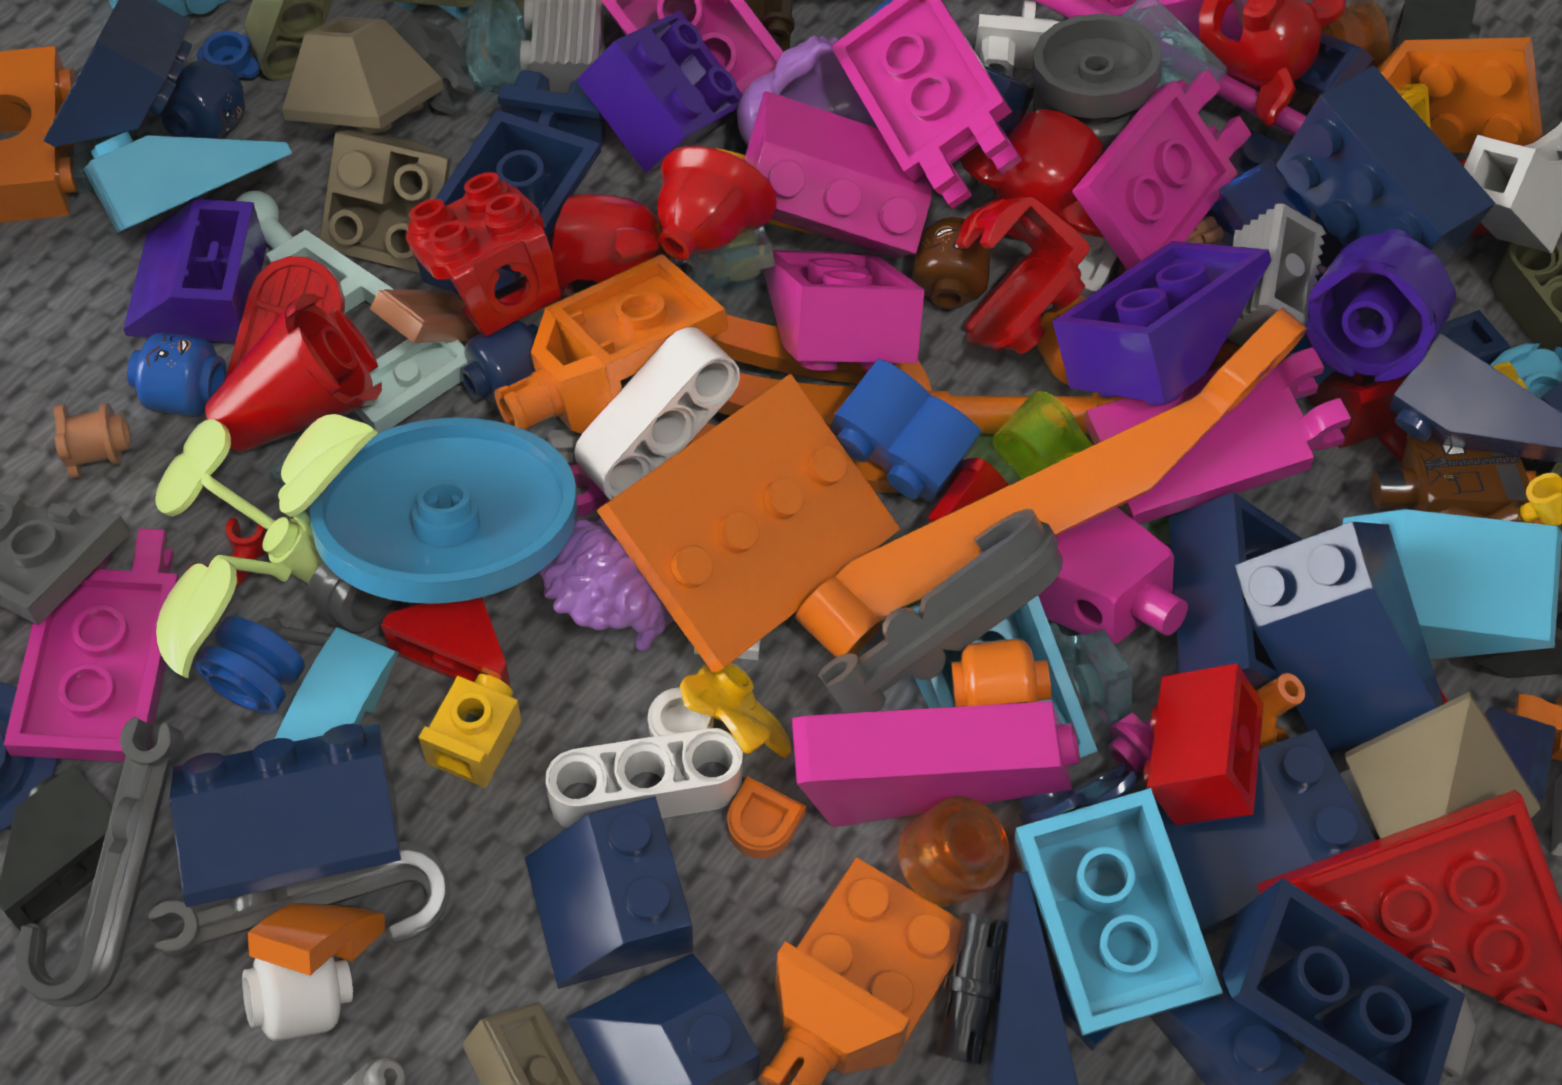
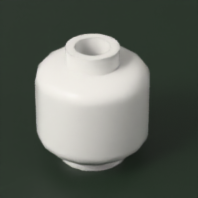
(294, 1003)

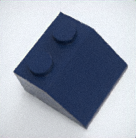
(610, 894)

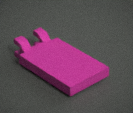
(927, 92)
(1161, 171)
(1248, 448)
(95, 661)

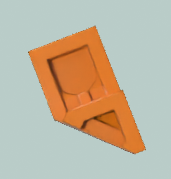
(310, 934)

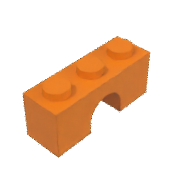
(33, 174)

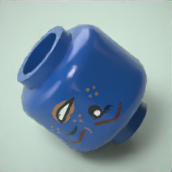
(176, 373)

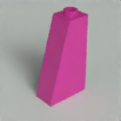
(912, 759)

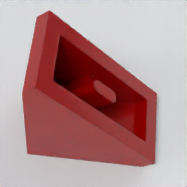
(1364, 400)
(447, 639)

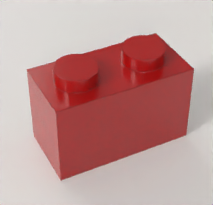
(1205, 745)

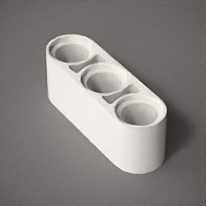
(657, 411)
(669, 756)

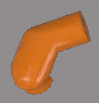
(1278, 697)

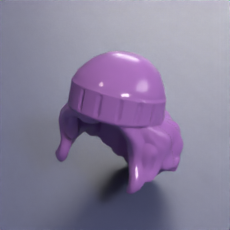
(807, 75)
(603, 586)

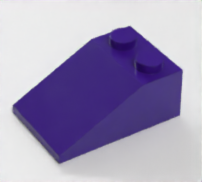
(1159, 321)

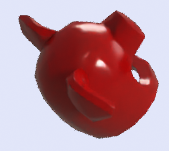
(1275, 45)
(1055, 159)
(602, 238)

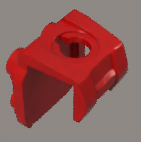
(479, 236)
(1045, 277)

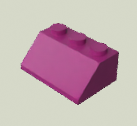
(837, 178)

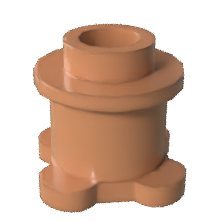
(90, 437)

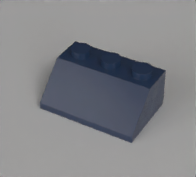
(125, 73)
(529, 156)
(1205, 549)
(283, 813)
(1340, 989)

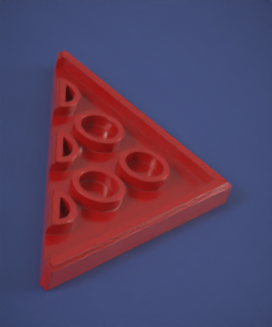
(1459, 900)

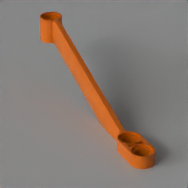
(857, 600)

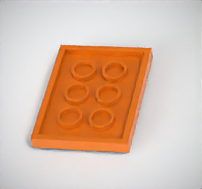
(748, 522)

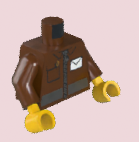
(1469, 481)

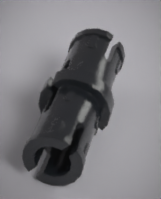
(971, 988)

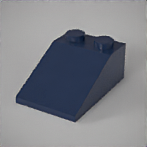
(1346, 628)
(1297, 820)

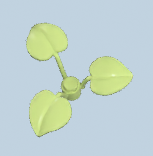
(204, 591)

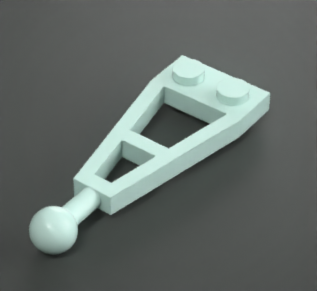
(409, 372)

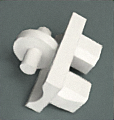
(1010, 40)

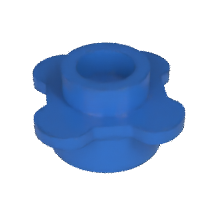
(231, 51)

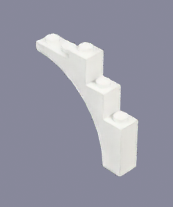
(1524, 187)

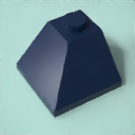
(667, 1032)

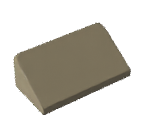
(519, 1050)

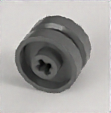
(1096, 71)

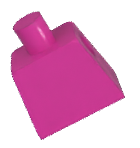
(1113, 580)

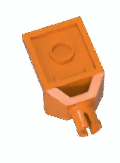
(1472, 87)
(603, 338)
(859, 978)

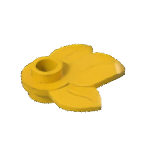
(730, 699)

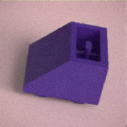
(660, 89)
(197, 271)

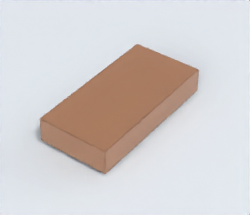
(424, 314)

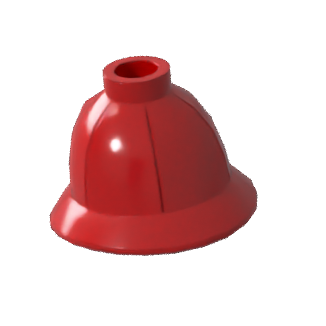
(709, 200)

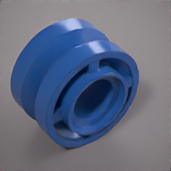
(250, 665)

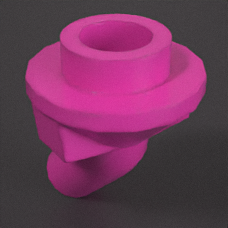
(1131, 742)

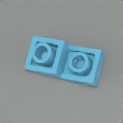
(338, 686)

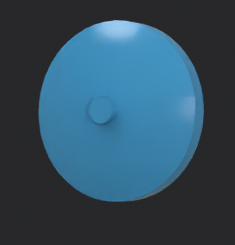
(446, 511)

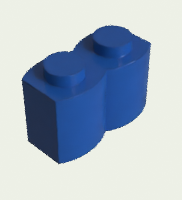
(904, 431)

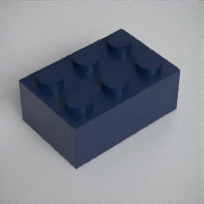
(1378, 167)

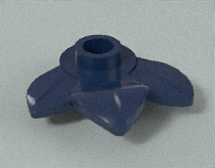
(1088, 792)

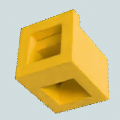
(475, 747)

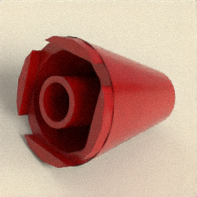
(294, 375)

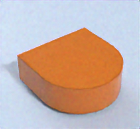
(762, 820)

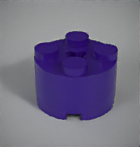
(1379, 306)

